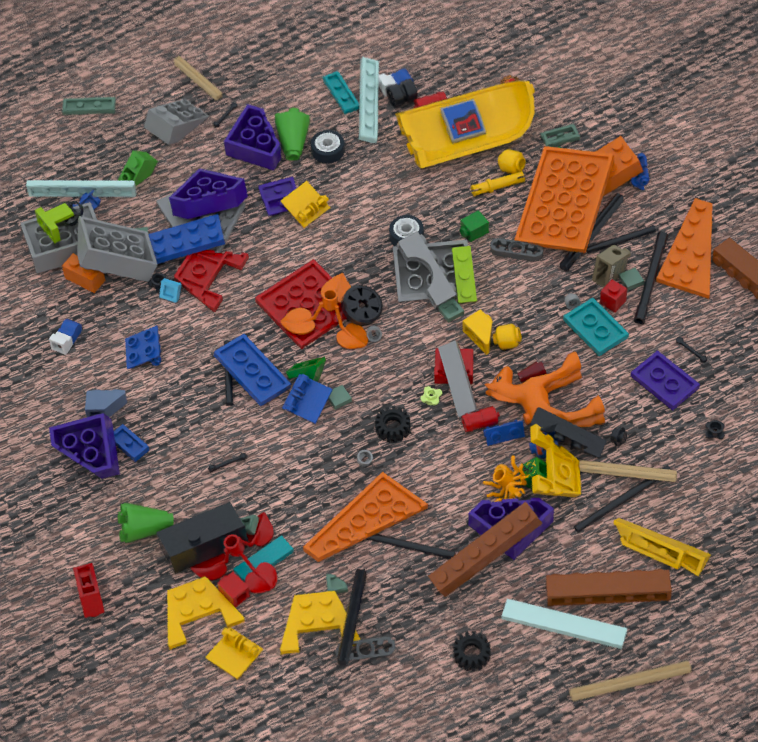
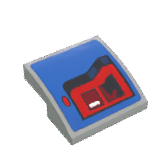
(463, 121)

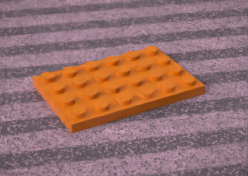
(565, 199)

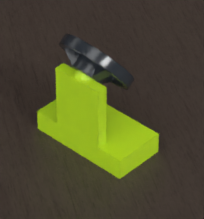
(49, 219)

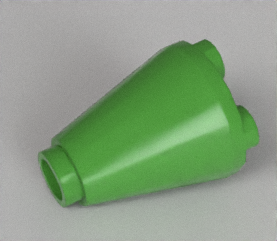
(292, 132)
(141, 522)

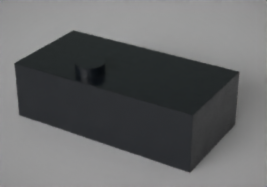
(200, 537)

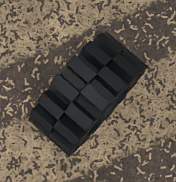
(392, 433)
(471, 640)

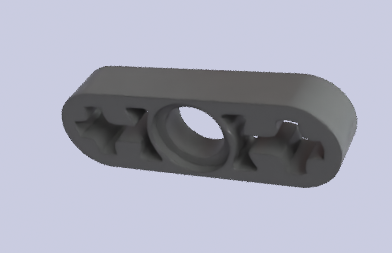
(513, 244)
(379, 641)

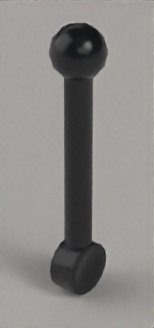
(216, 124)
(679, 340)
(242, 456)

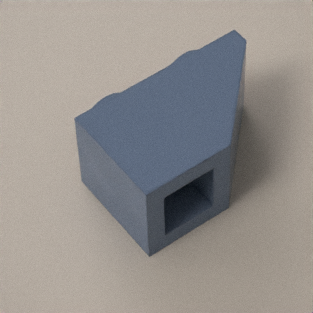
(104, 401)

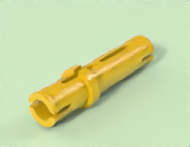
(498, 183)

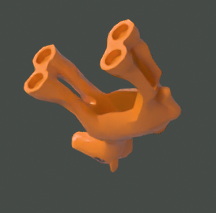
(535, 393)

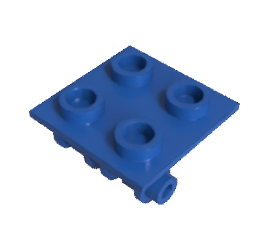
(143, 348)
(307, 398)

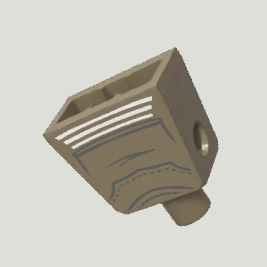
(610, 264)

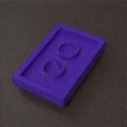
(665, 380)

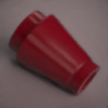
(532, 370)

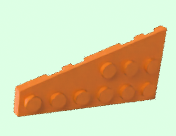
(689, 258)
(370, 512)

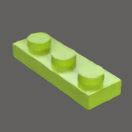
(464, 274)

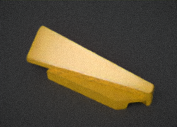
(661, 547)

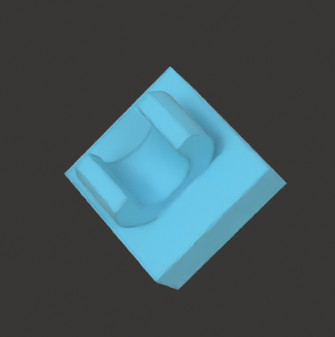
(170, 290)

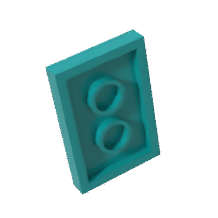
(595, 326)

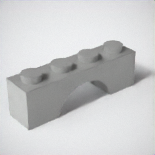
(415, 249)

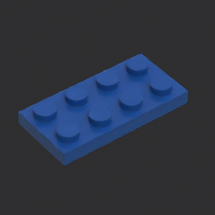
(187, 238)
(252, 369)

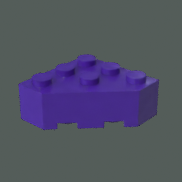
(253, 139)
(207, 193)
(89, 444)
(489, 513)

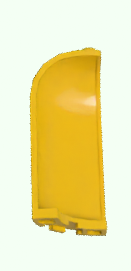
(504, 110)

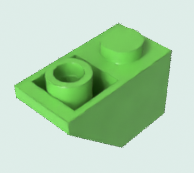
(138, 167)

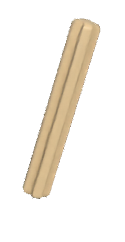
(198, 78)

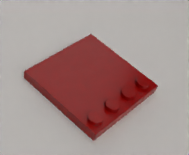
(300, 290)

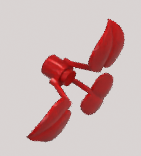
(260, 579)

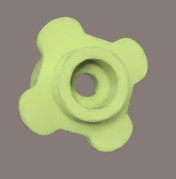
(431, 400)

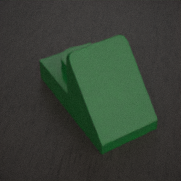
(310, 368)

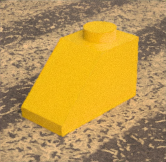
(479, 329)

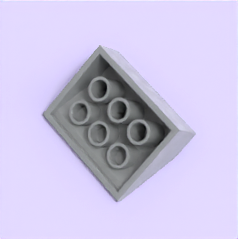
(115, 249)
(46, 253)
(414, 278)

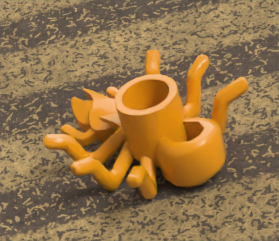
(506, 480)

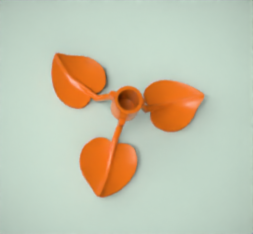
(300, 320)

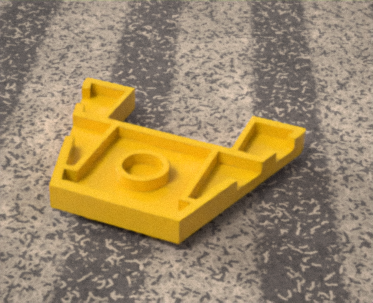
(562, 468)
(194, 602)
(311, 614)

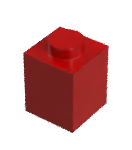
(613, 295)
(233, 589)

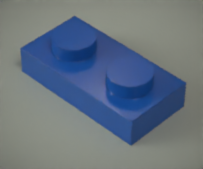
(130, 443)

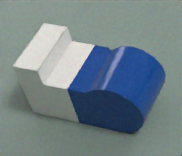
(388, 80)
(65, 336)

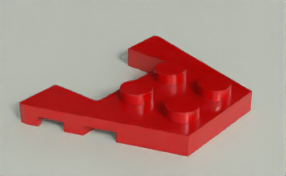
(200, 271)

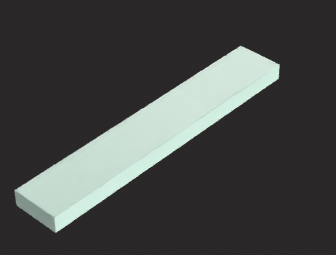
(368, 100)
(73, 188)
(564, 623)

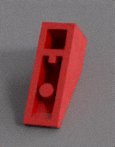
(88, 590)

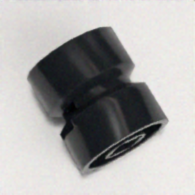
(400, 93)

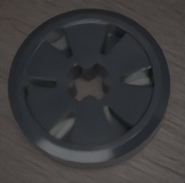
(354, 297)

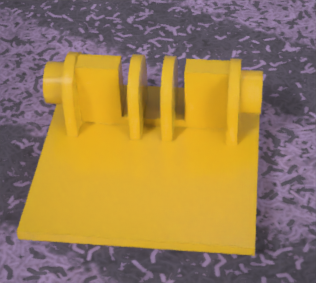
(305, 204)
(234, 653)

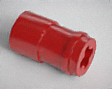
(425, 100)
(480, 419)

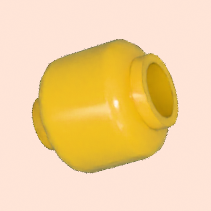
(511, 161)
(507, 336)

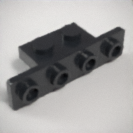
(568, 433)

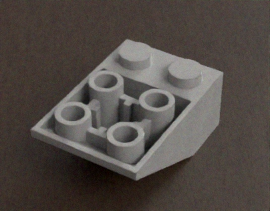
(174, 120)

